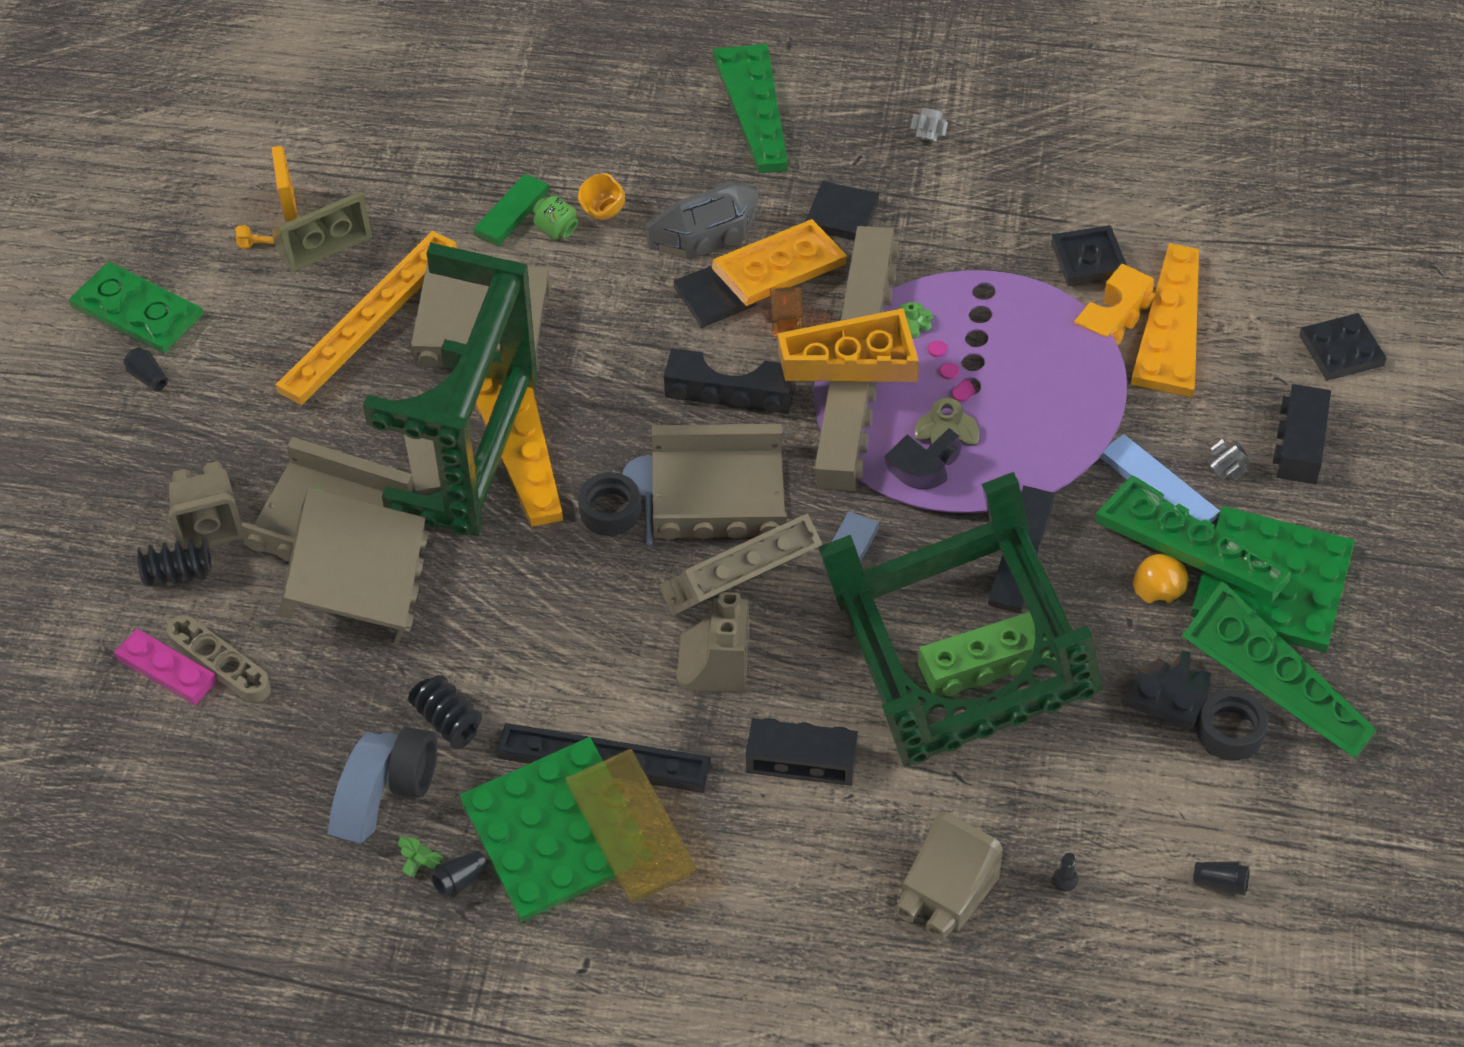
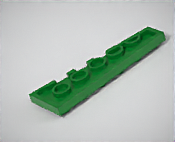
(754, 101)
(1148, 518)
(1258, 655)

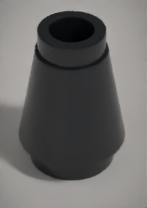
(145, 368)
(457, 873)
(1223, 876)

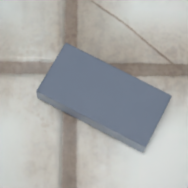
(861, 530)

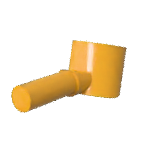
(245, 238)

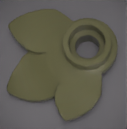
(935, 423)

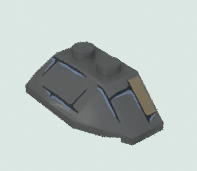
(704, 221)

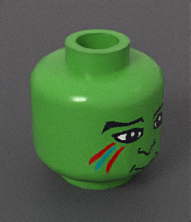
(555, 217)

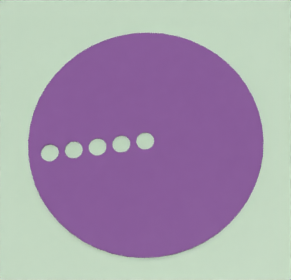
(1043, 400)

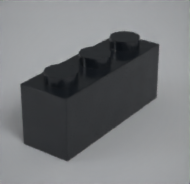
(1302, 433)
(801, 751)

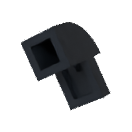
(921, 466)

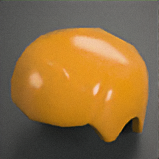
(601, 196)
(1160, 579)

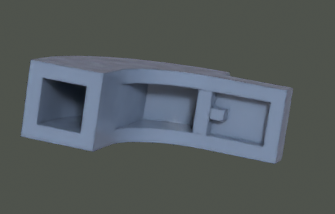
(361, 788)

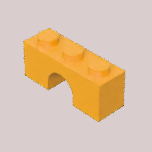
(1128, 295)

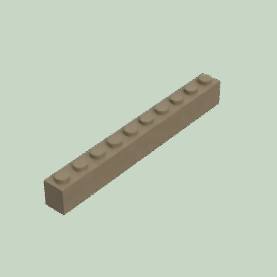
(848, 402)

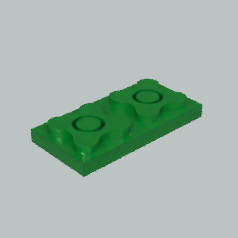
(135, 307)

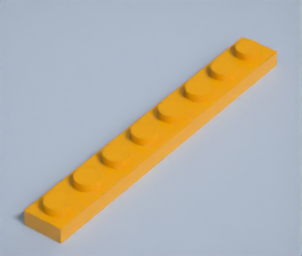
(359, 324)

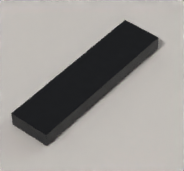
(1038, 508)

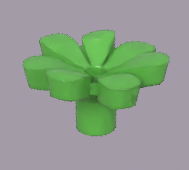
(917, 318)
(417, 855)

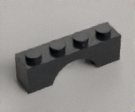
(693, 380)

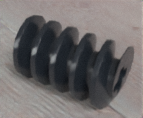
(174, 563)
(446, 710)

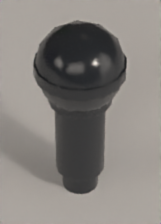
(1065, 877)

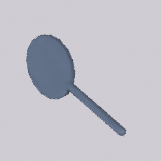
(641, 473)

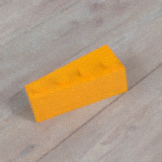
(851, 350)

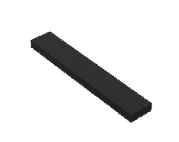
(660, 765)

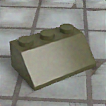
(323, 232)

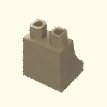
(204, 507)
(717, 648)
(950, 875)

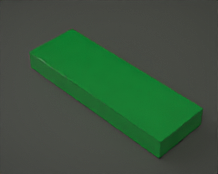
(511, 210)

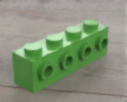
(978, 656)

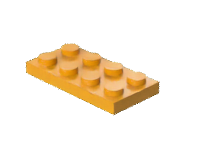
(779, 261)

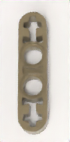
(221, 655)

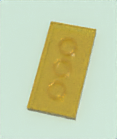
(631, 826)

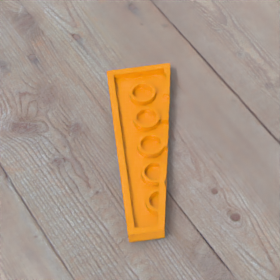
(1169, 340)
(526, 457)

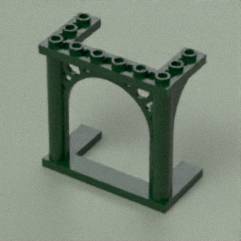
(447, 408)
(1007, 531)

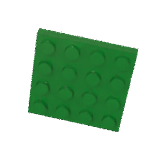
(1318, 568)
(538, 831)

